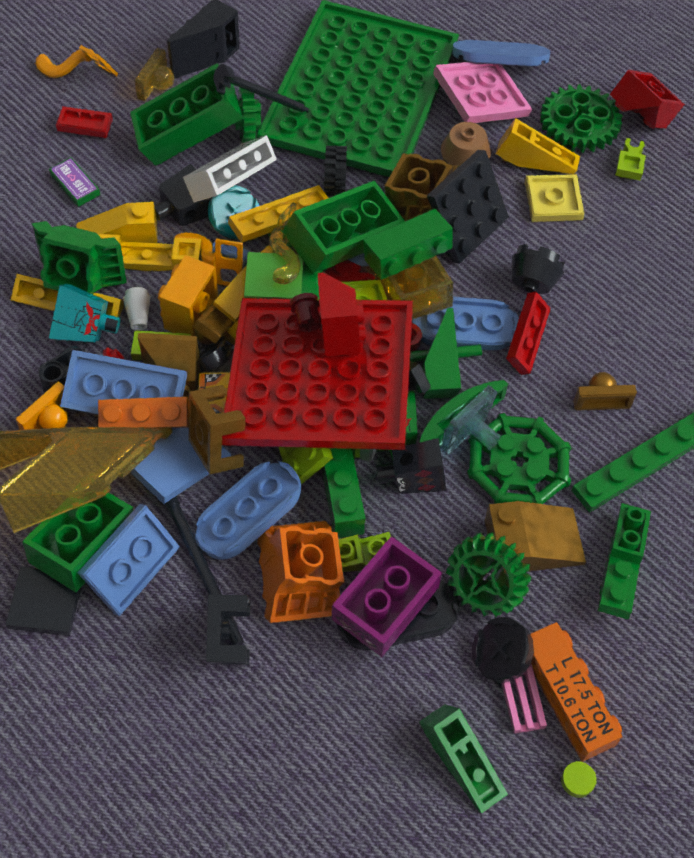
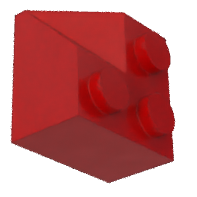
(648, 96)
(340, 317)

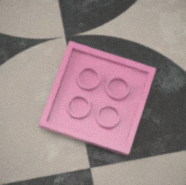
(482, 91)

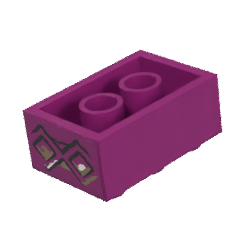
(386, 596)

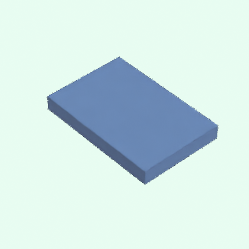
(172, 466)
(129, 559)

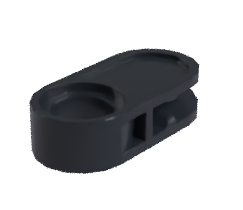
(214, 355)

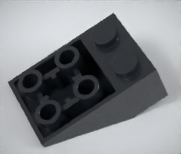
(204, 39)

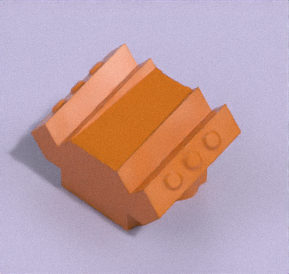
(300, 571)

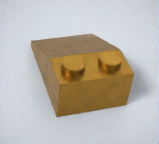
(541, 532)

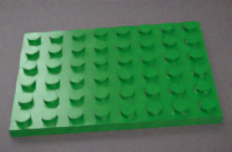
(363, 86)

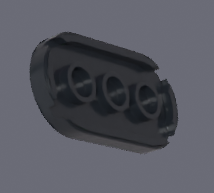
(431, 621)

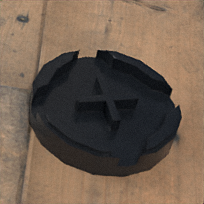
(502, 650)

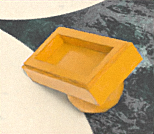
(45, 411)

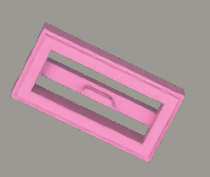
(536, 703)

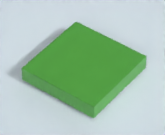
(260, 281)

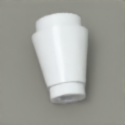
(137, 307)

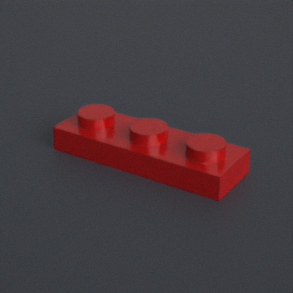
(528, 333)

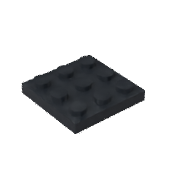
(470, 204)

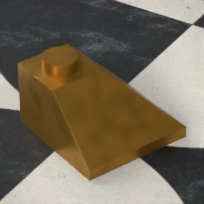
(172, 352)

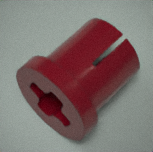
(306, 311)

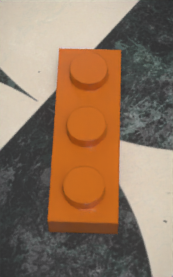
(144, 412)

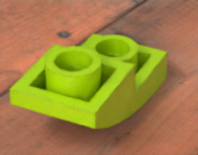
(358, 552)

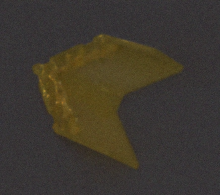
(68, 467)

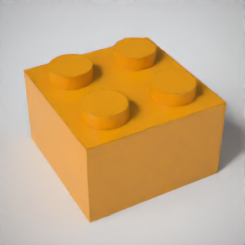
(187, 295)

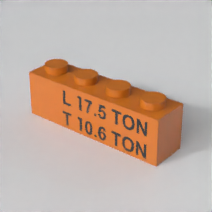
(572, 694)

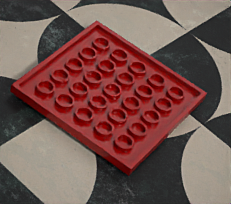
(313, 400)

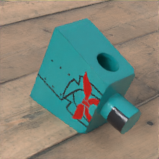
(81, 316)

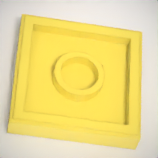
(554, 198)

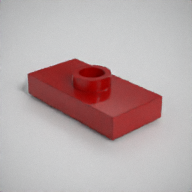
(84, 122)

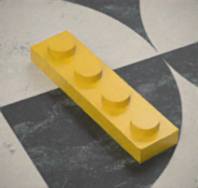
(265, 218)

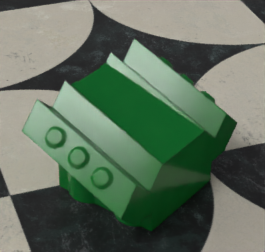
(78, 258)

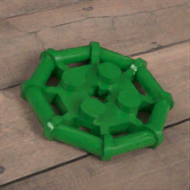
(531, 450)

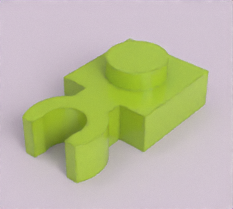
(631, 161)

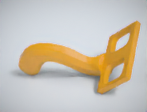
(50, 70)
(216, 258)

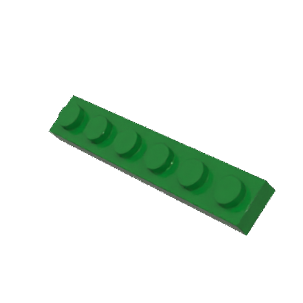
(636, 465)

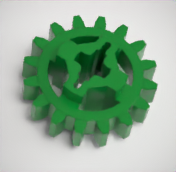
(251, 115)

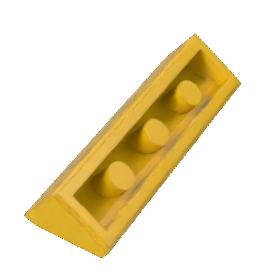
(33, 293)

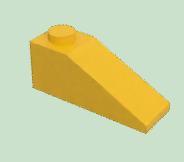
(533, 150)
(131, 220)

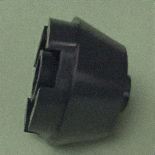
(536, 269)

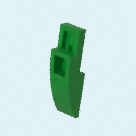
(624, 561)

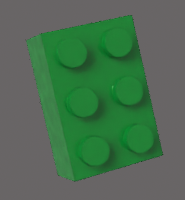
(70, 539)

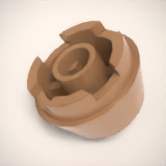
(464, 141)

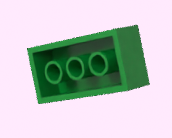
(184, 116)
(338, 225)

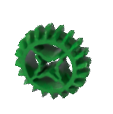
(503, 590)

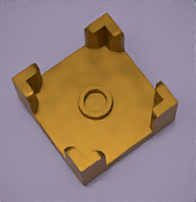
(208, 427)

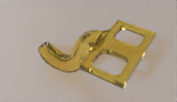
(291, 270)

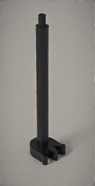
(225, 77)

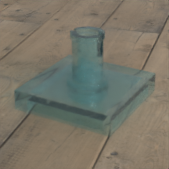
(472, 422)

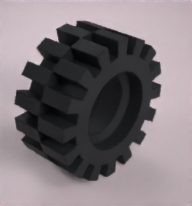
(335, 169)

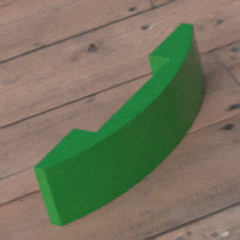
(453, 407)

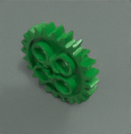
(581, 118)

